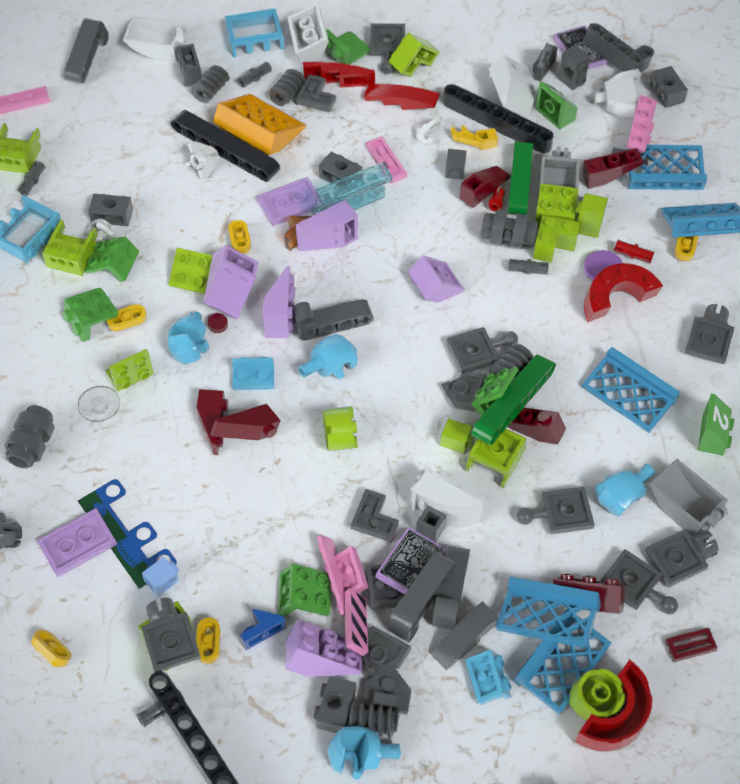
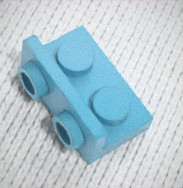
(253, 373)
(488, 676)

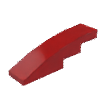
(340, 73)
(403, 95)

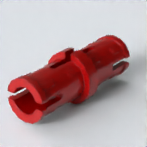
(634, 251)

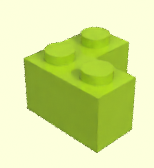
(411, 53)
(591, 214)
(555, 234)

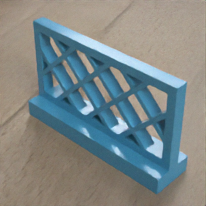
(667, 179)
(703, 219)
(643, 378)
(553, 597)
(543, 652)

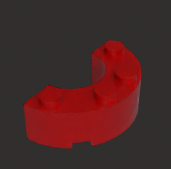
(615, 278)
(621, 730)

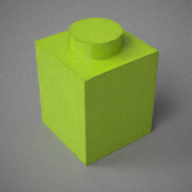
(456, 436)

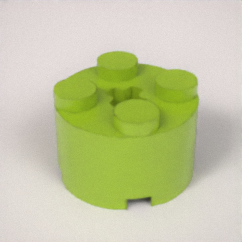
(340, 428)
(609, 691)

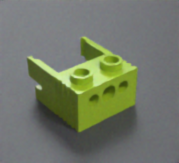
(18, 154)
(69, 252)
(501, 455)

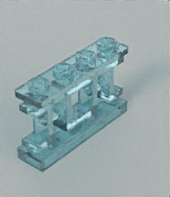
(356, 189)

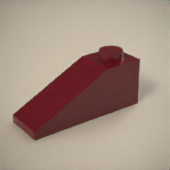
(249, 424)

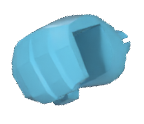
(187, 338)
(330, 356)
(623, 489)
(361, 748)

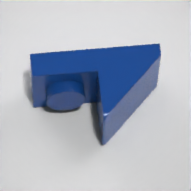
(267, 626)

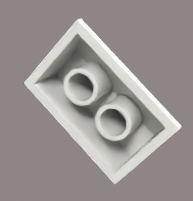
(308, 33)

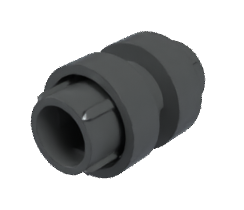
(521, 229)
(31, 432)

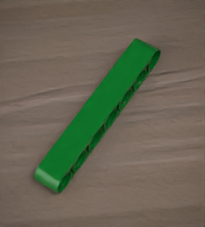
(513, 401)

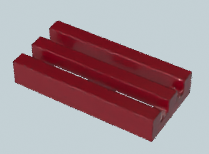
(692, 653)

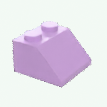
(435, 279)

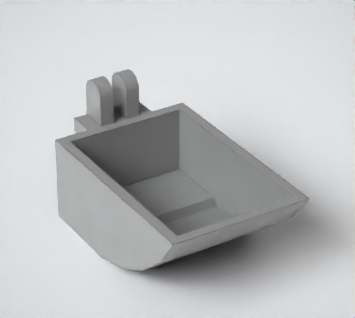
(559, 169)
(688, 498)

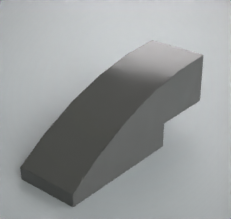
(465, 635)

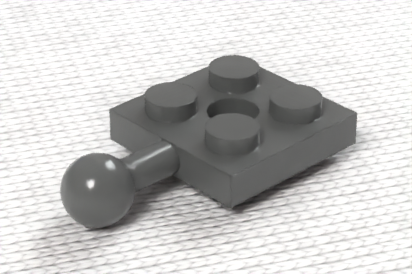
(379, 46)
(479, 340)
(558, 520)
(646, 578)

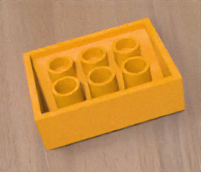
(257, 123)

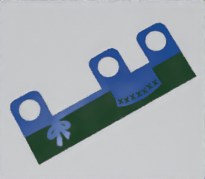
(128, 544)

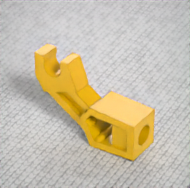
(482, 139)

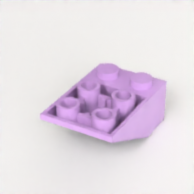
(328, 228)
(230, 281)
(279, 307)
(319, 652)

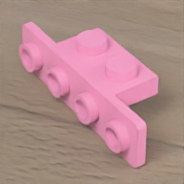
(642, 124)
(343, 570)

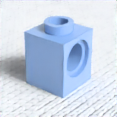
(161, 576)

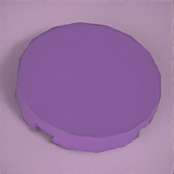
(598, 261)

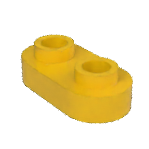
(239, 236)
(686, 247)
(126, 318)
(208, 642)
(51, 648)

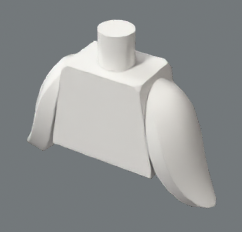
(620, 94)

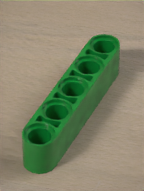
(520, 178)

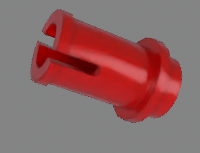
(495, 202)

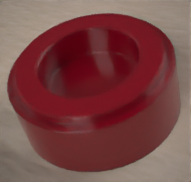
(217, 323)

